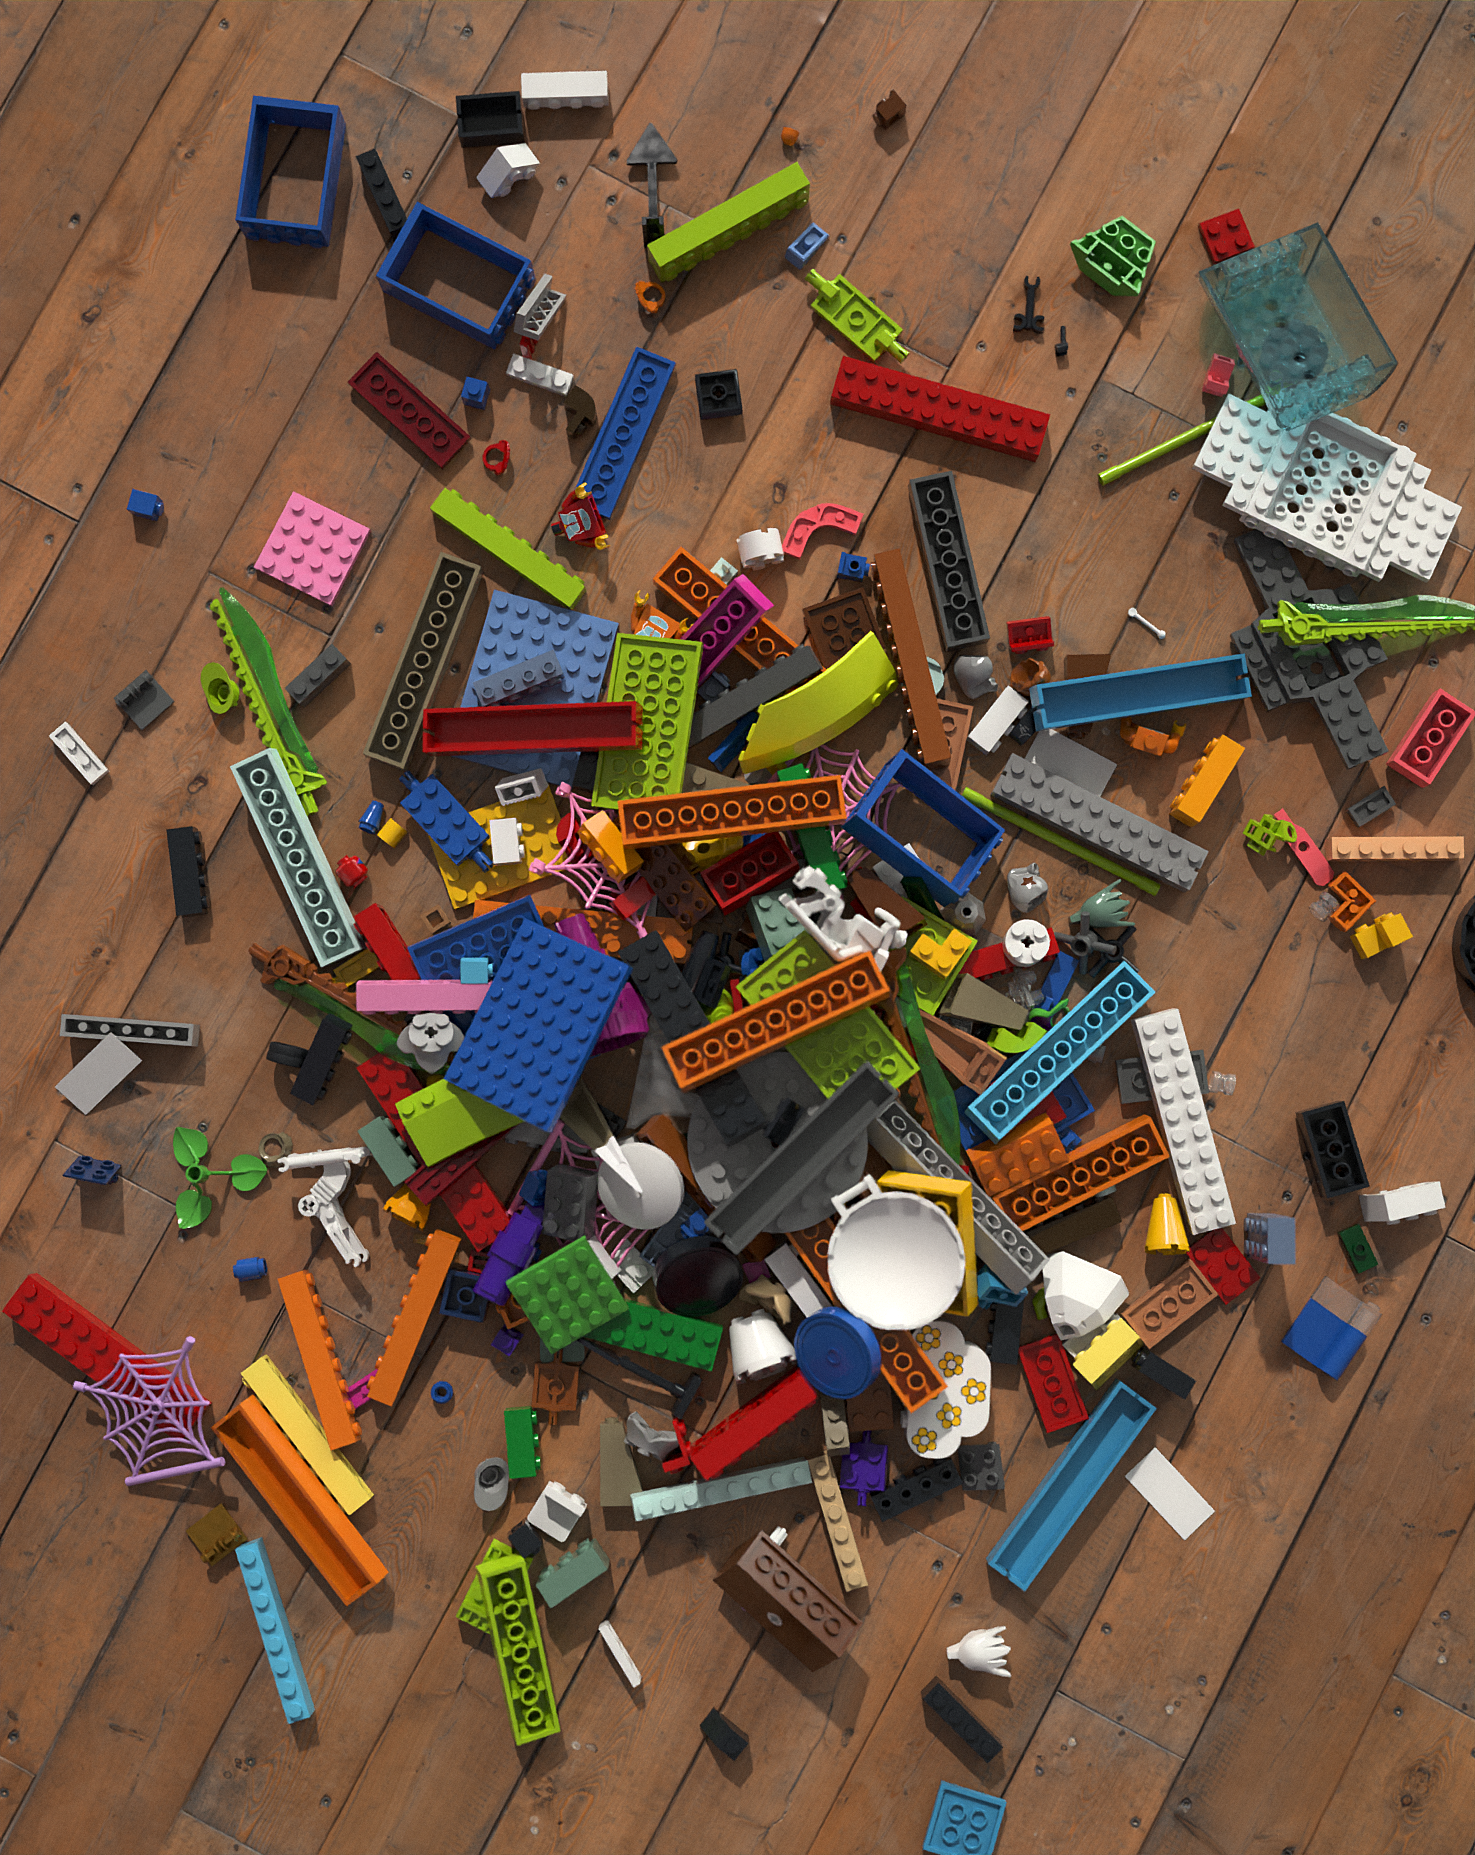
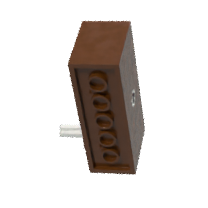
(787, 1600)

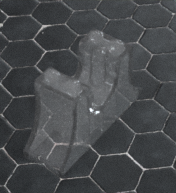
(656, 1085)

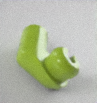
(1039, 1304)

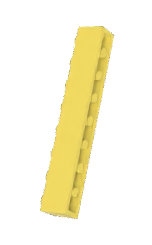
(306, 1434)

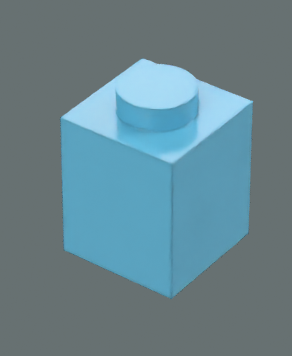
(475, 970)

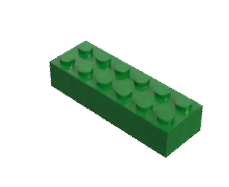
(816, 841)
(662, 1335)

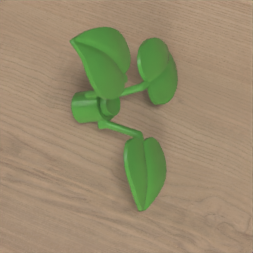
(188, 1148)

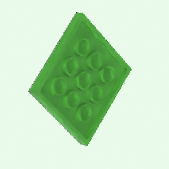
(567, 1294)

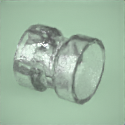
(1324, 906)
(1222, 1083)

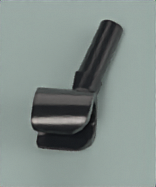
(1061, 348)

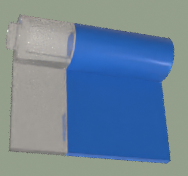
(1331, 1328)

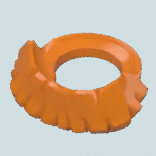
(652, 307)

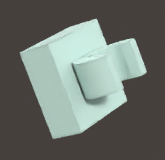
(724, 571)

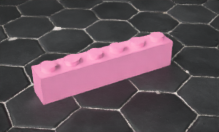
(419, 995)

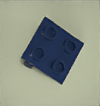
(93, 1170)

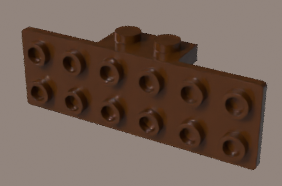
(670, 877)

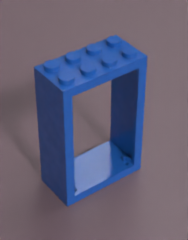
(298, 114)
(423, 219)
(946, 803)

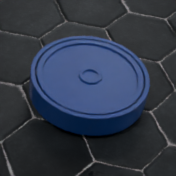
(837, 1352)

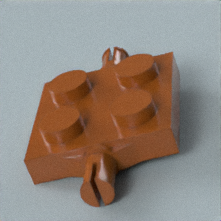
(555, 1386)

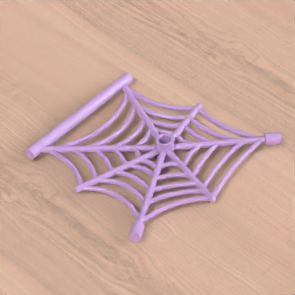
(156, 1406)

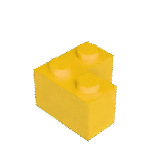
(1384, 933)
(940, 958)

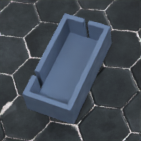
(1270, 1238)

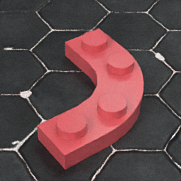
(819, 517)

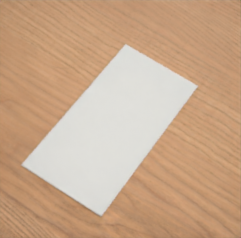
(1071, 761)
(98, 1073)
(1169, 1493)

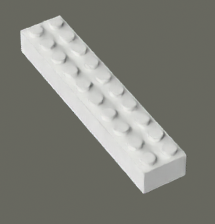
(1183, 1121)

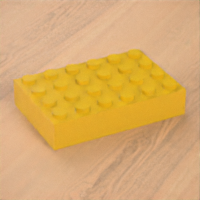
(955, 1200)

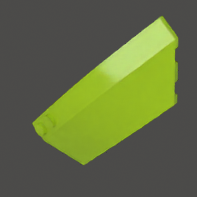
(450, 1119)

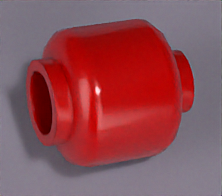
(351, 871)

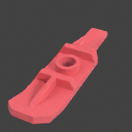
(1311, 858)

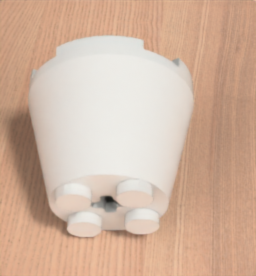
(759, 1347)

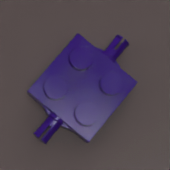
(864, 1468)

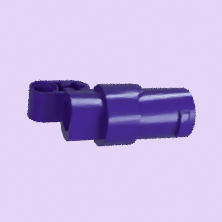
(510, 1254)

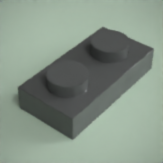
(1370, 806)

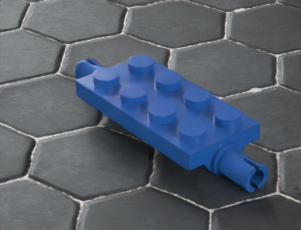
(445, 820)

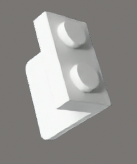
(557, 1511)

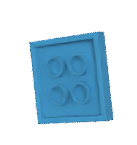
(963, 1821)

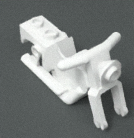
(837, 936)

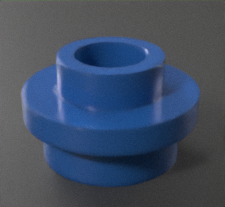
(437, 1397)

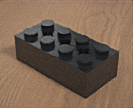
(1345, 1154)

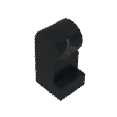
(1024, 728)

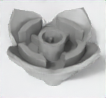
(430, 1052)
(648, 1439)

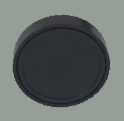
(697, 1276)

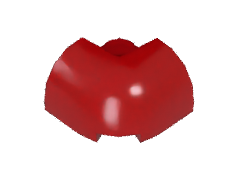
(562, 834)

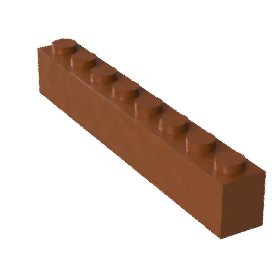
(663, 1135)

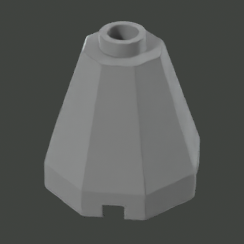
(968, 924)

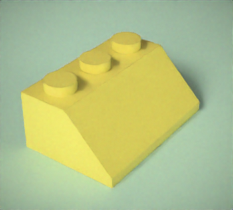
(1107, 1353)

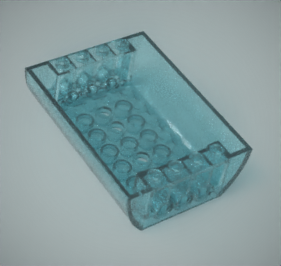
(1322, 322)

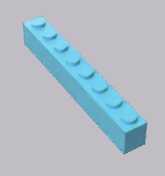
(275, 1630)

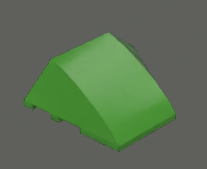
(1115, 256)

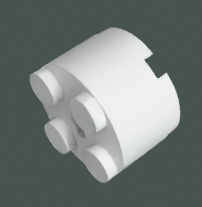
(760, 548)
(1016, 951)

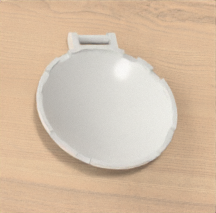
(894, 1258)

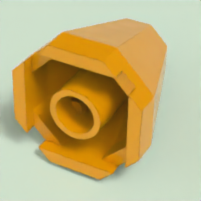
(408, 1208)

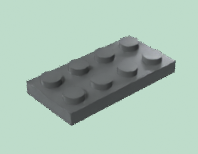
(1133, 1082)

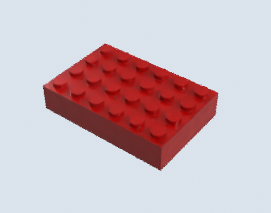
(752, 1422)

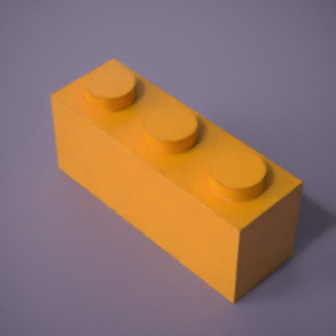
(607, 847)

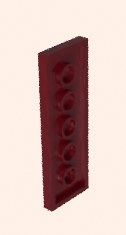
(409, 410)

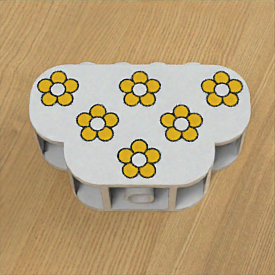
(961, 1407)

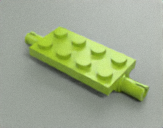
(856, 317)

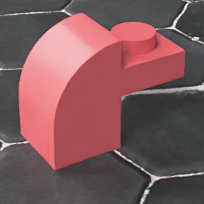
(1218, 375)

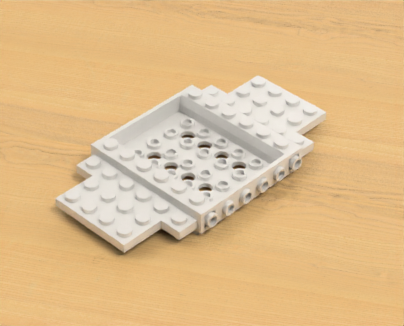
(1384, 521)

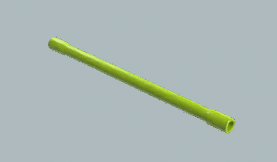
(1117, 471)
(1140, 881)

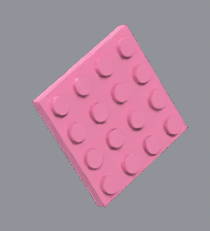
(312, 548)

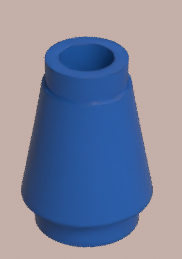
(371, 818)

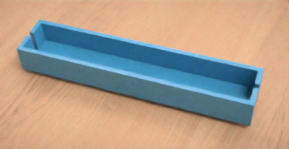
(1139, 692)
(1070, 1484)

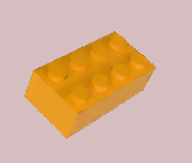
(1207, 780)

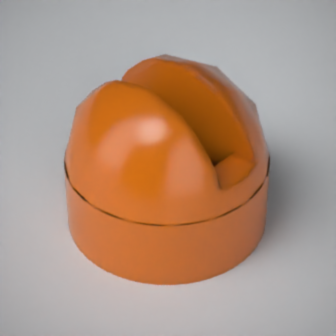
(789, 136)

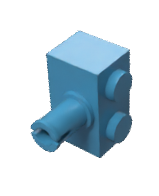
(993, 1289)

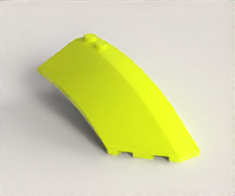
(820, 707)

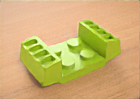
(472, 1607)

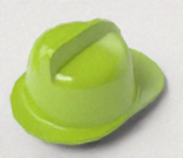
(218, 688)

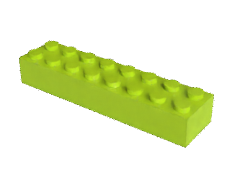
(729, 222)
(518, 1648)

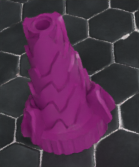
(630, 1014)

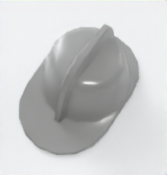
(491, 1483)

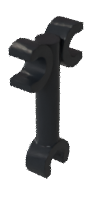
(1028, 321)

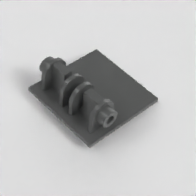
(143, 700)
(981, 1467)

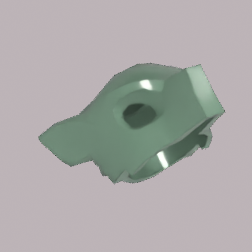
(1104, 909)

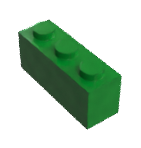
(522, 1442)

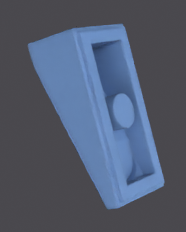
(806, 246)

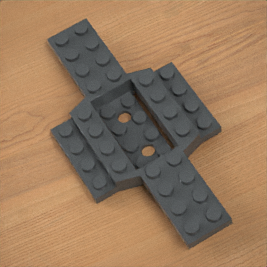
(1284, 672)

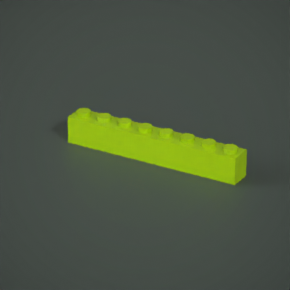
(508, 549)

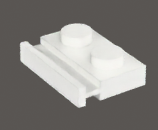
(633, 1269)

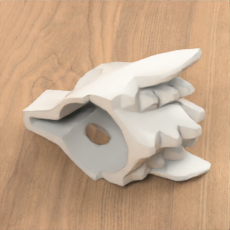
(982, 1651)

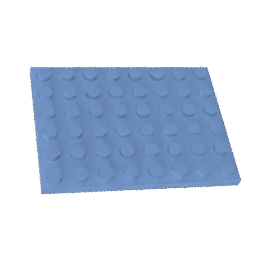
(525, 629)

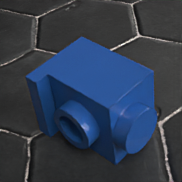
(845, 570)
(534, 1187)

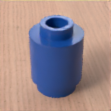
(250, 1269)

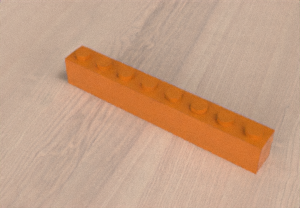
(414, 1316)
(319, 1359)

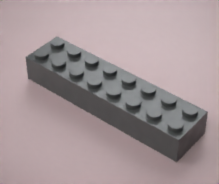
(948, 561)

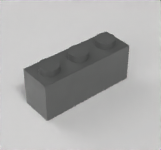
(317, 676)

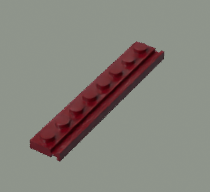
(431, 1181)

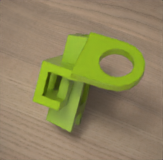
(1276, 830)

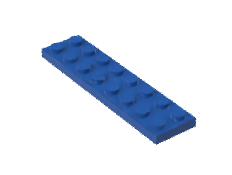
(625, 428)

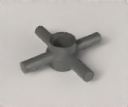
(1089, 938)

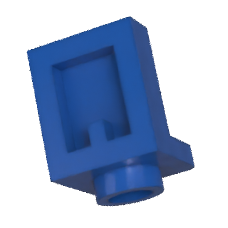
(695, 1225)

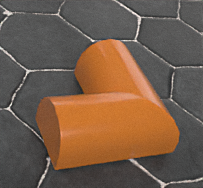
(1355, 902)

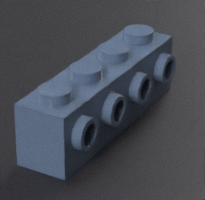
(519, 680)

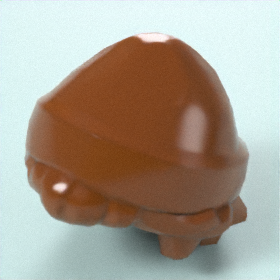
(1029, 674)

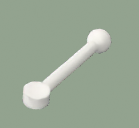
(1133, 613)

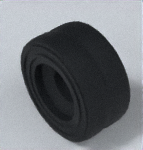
(286, 1054)

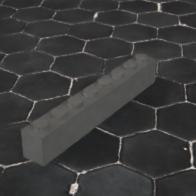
(750, 694)

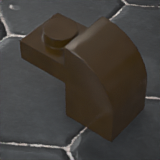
(584, 409)

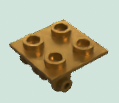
(216, 1535)

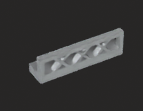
(533, 309)

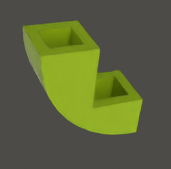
(1006, 1042)

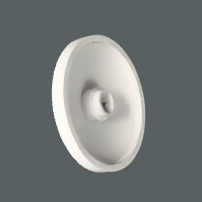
(658, 1179)

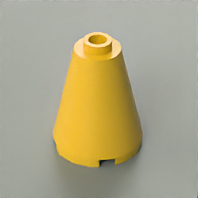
(1166, 1228)

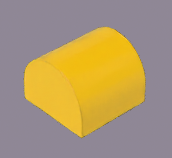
(392, 833)

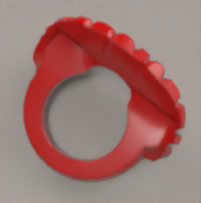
(499, 468)

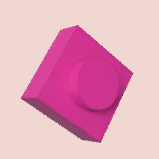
(754, 1270)

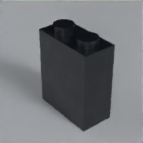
(1163, 1372)

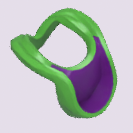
(1044, 1018)

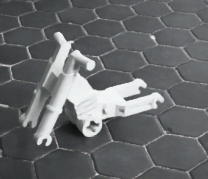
(326, 1194)

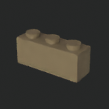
(834, 1425)

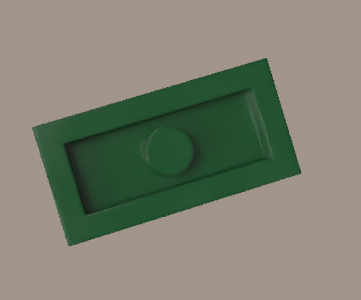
(1357, 1248)

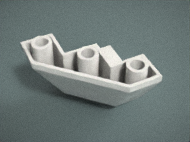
(1080, 1294)

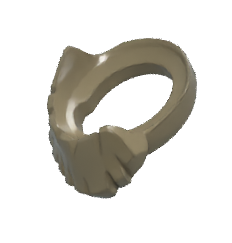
(285, 1142)

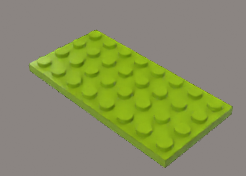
(664, 680)
(841, 1047)

